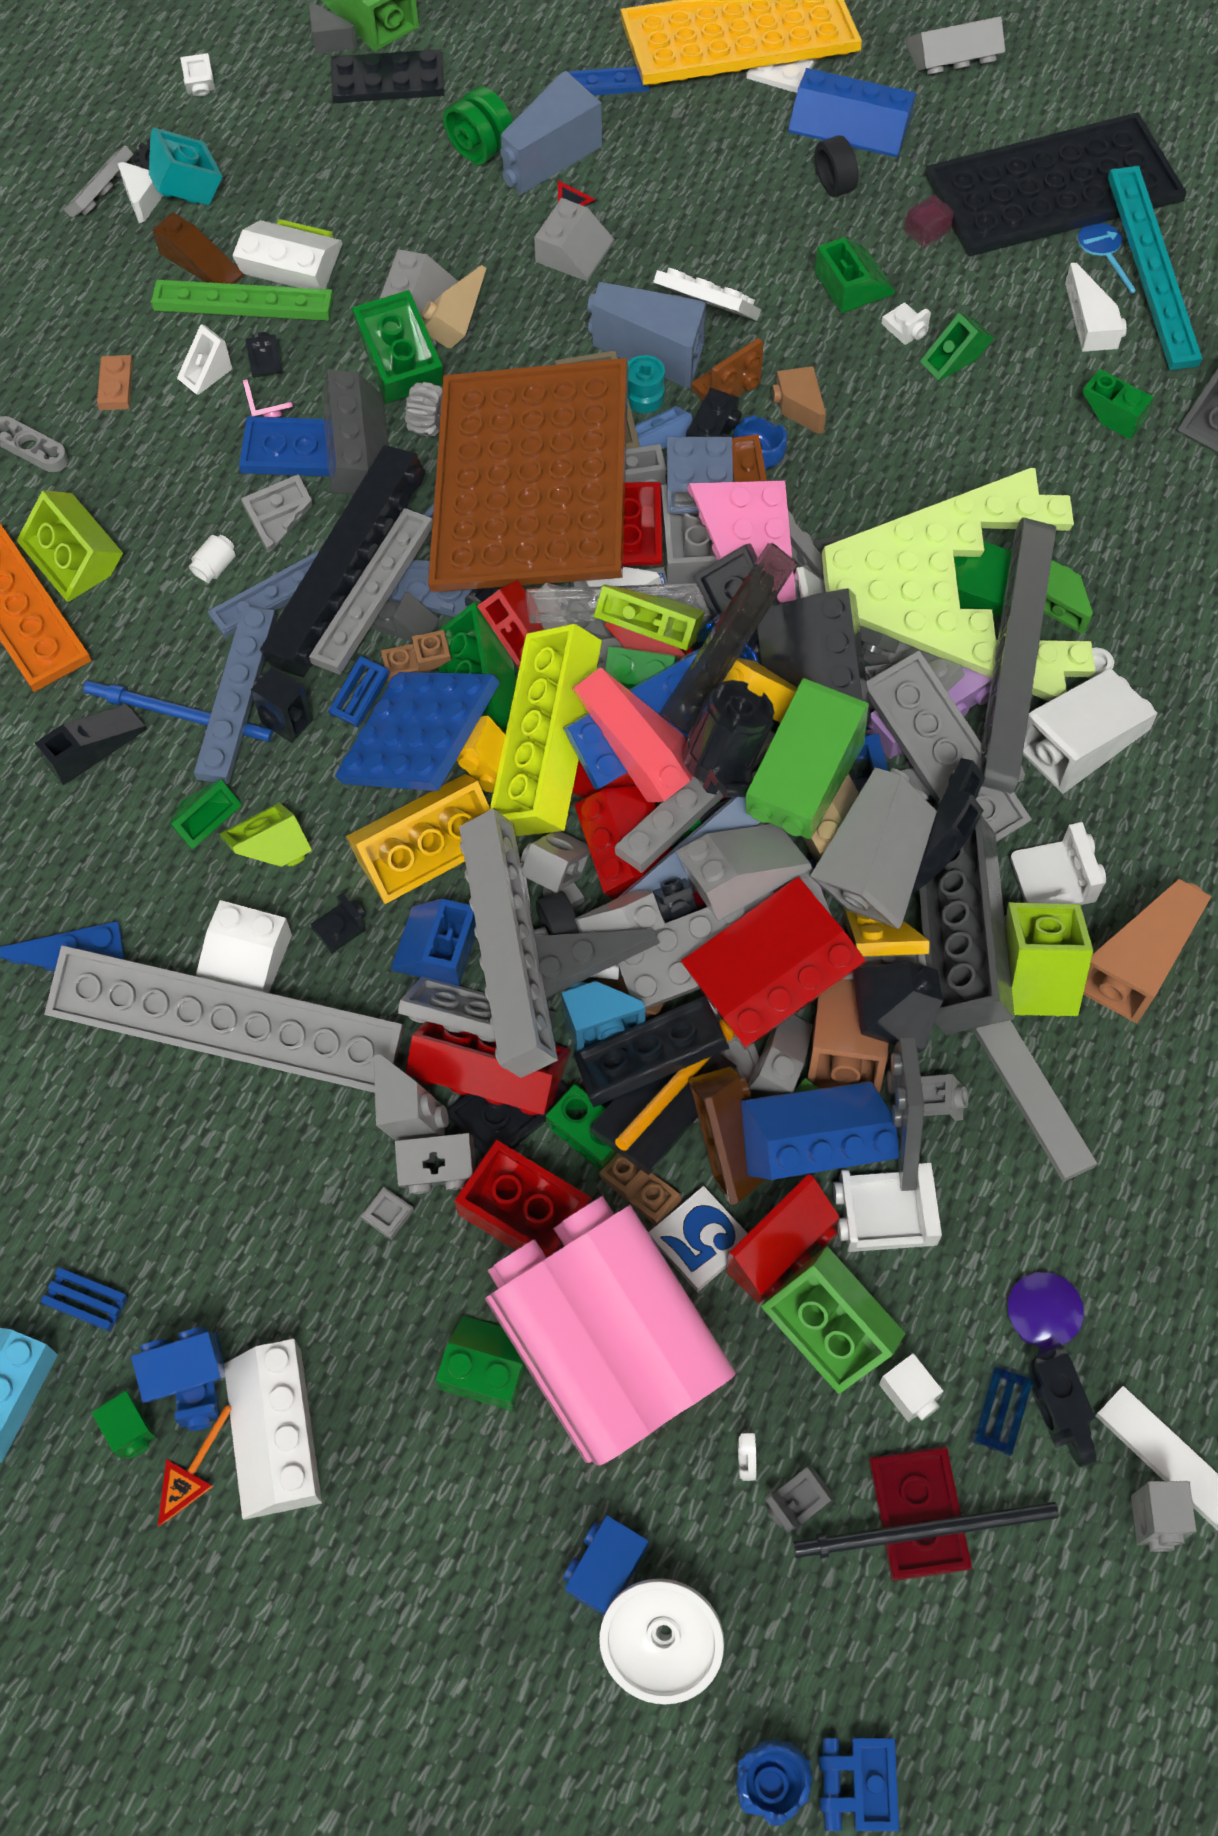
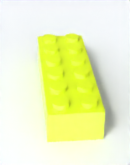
(536, 756)

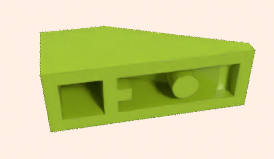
(650, 615)

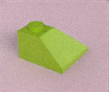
(269, 837)

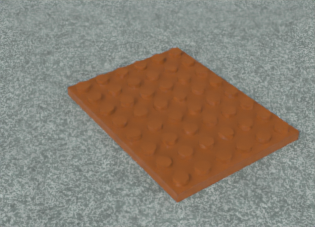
(530, 476)

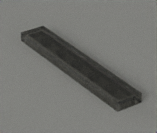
(729, 635)

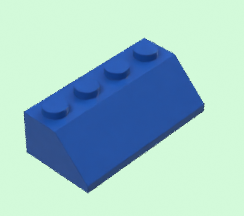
(861, 111)
(817, 1131)

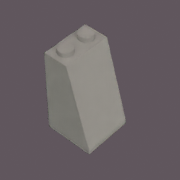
(878, 849)

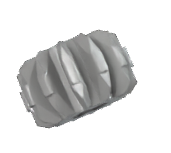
(424, 409)

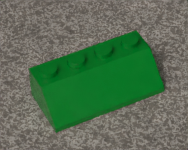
(479, 651)

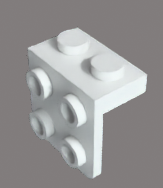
(1060, 868)

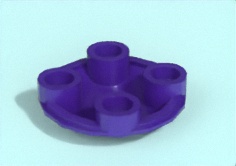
(1045, 1309)

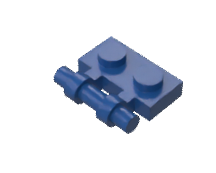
(873, 1784)

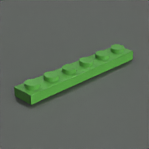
(242, 300)

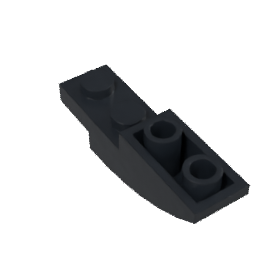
(953, 822)

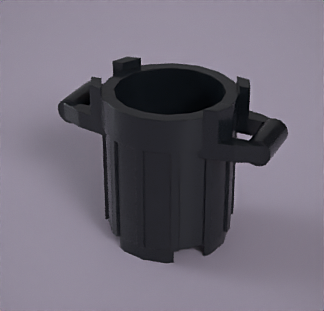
(727, 738)

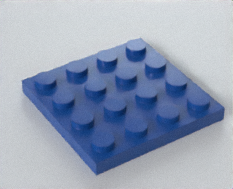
(417, 730)

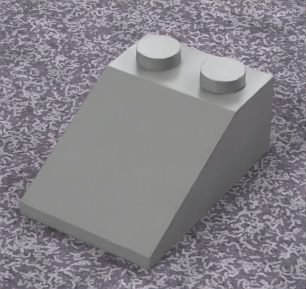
(740, 865)

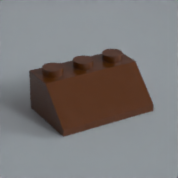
(719, 1113)

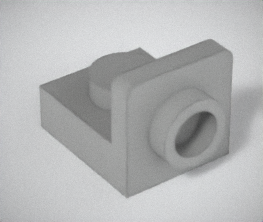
(944, 1096)

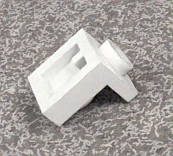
(906, 323)

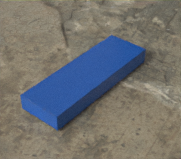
(610, 80)

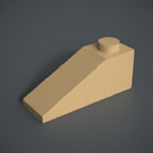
(451, 312)

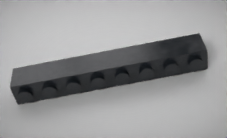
(343, 559)

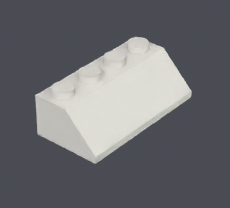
(272, 1430)

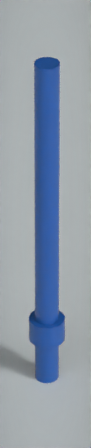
(118, 695)

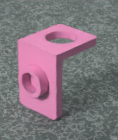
(274, 411)

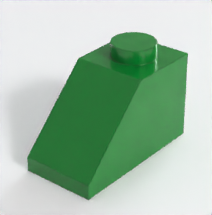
(956, 347)

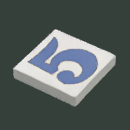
(698, 1238)

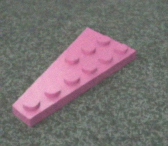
(745, 515)

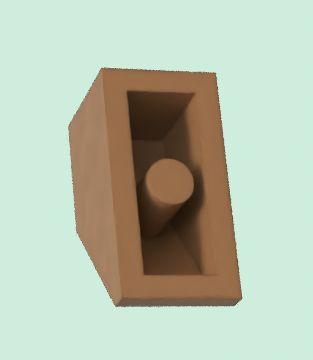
(800, 397)

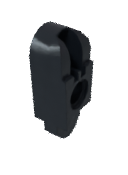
(1063, 1402)

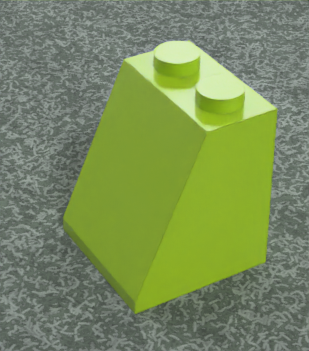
(1047, 957)

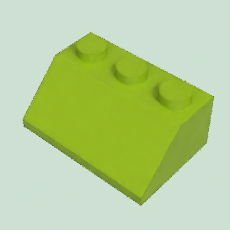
(68, 544)

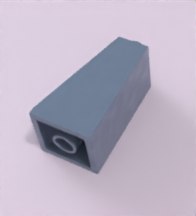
(551, 134)
(649, 324)

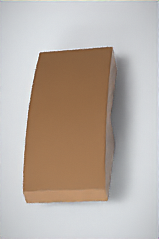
(422, 656)
(643, 1191)

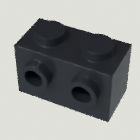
(716, 415)

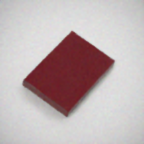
(915, 1490)

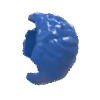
(772, 438)
(773, 1781)

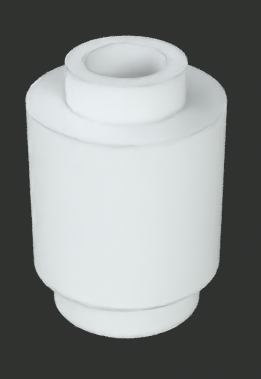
(212, 558)

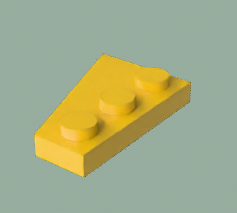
(883, 940)

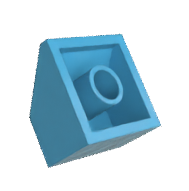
(598, 1012)

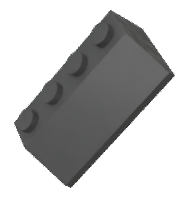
(352, 428)

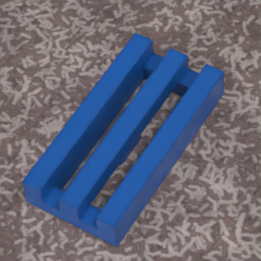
(370, 696)
(57, 1288)

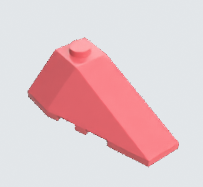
(637, 734)

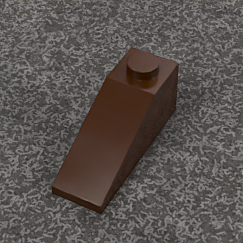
(193, 251)

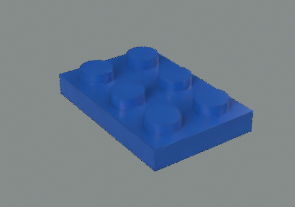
(284, 447)

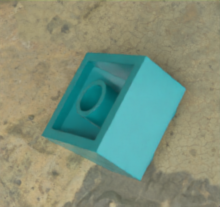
(182, 167)

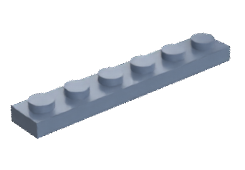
(234, 696)

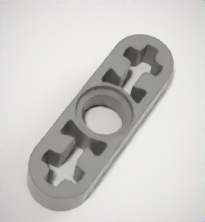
(35, 454)

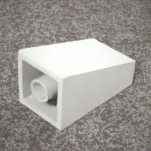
(1085, 728)

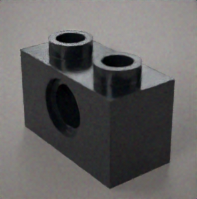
(281, 704)

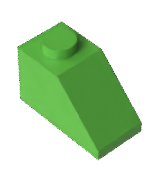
(1067, 598)

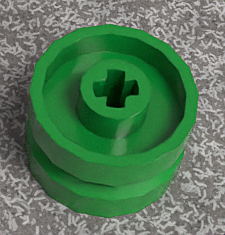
(477, 124)

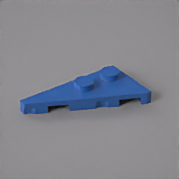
(44, 952)

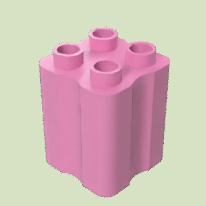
(606, 1331)

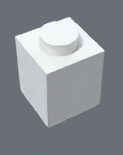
(912, 1389)

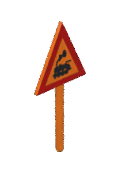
(182, 1486)

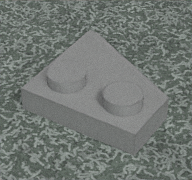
(277, 509)

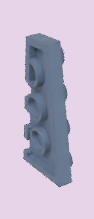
(416, 583)

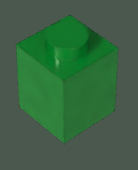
(124, 1426)

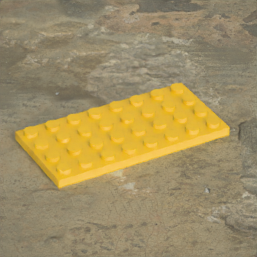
(732, 35)

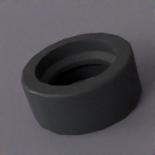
(836, 165)
(557, 914)

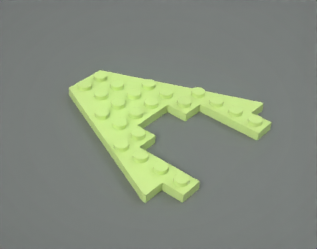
(910, 587)

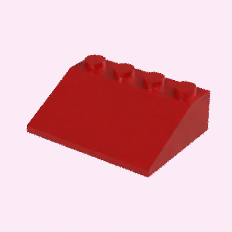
(773, 962)

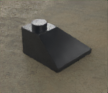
(898, 1001)

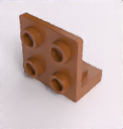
(735, 373)

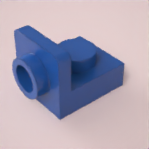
(197, 1407)

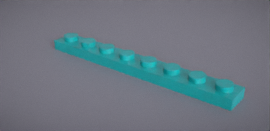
(1154, 268)

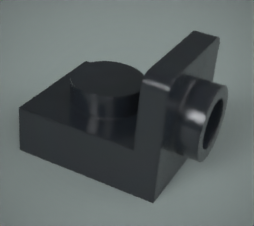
(263, 354)
(675, 899)
(340, 924)

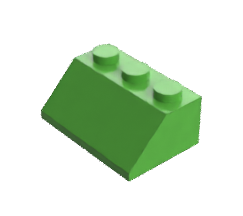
(833, 1320)

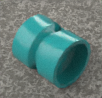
(646, 383)

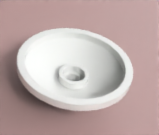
(655, 1664)

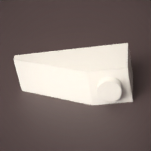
(1094, 312)

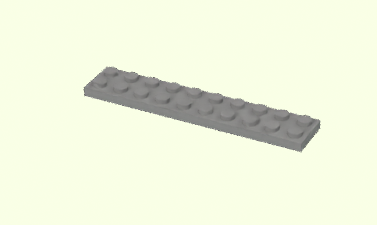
(221, 1018)

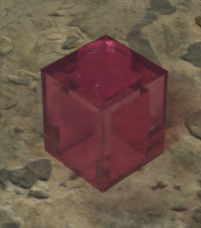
(929, 221)

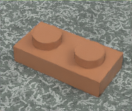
(115, 382)

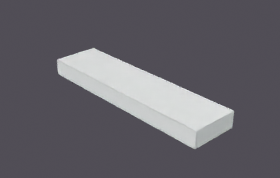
(1162, 1450)

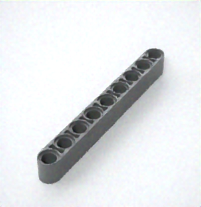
(1016, 655)

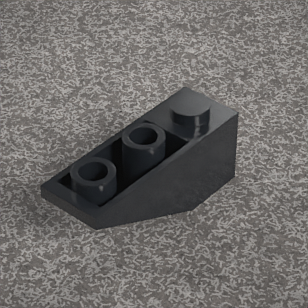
(87, 741)

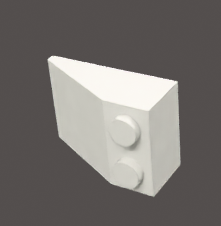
(243, 947)

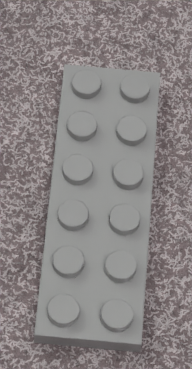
(937, 736)
(658, 973)

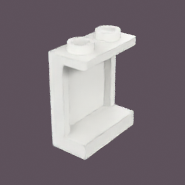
(884, 1216)

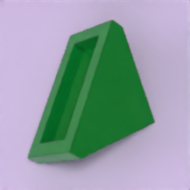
(204, 812)

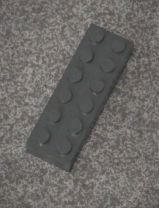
(968, 936)

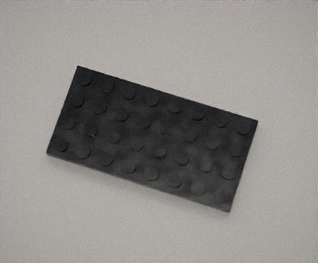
(1049, 183)

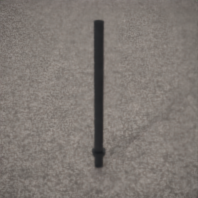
(823, 1544)

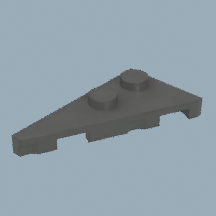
(575, 957)

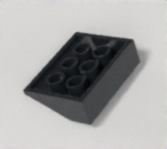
(817, 642)

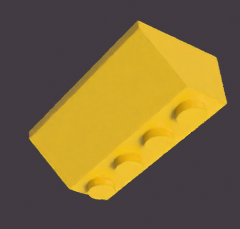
(418, 838)

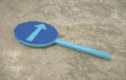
(1104, 240)

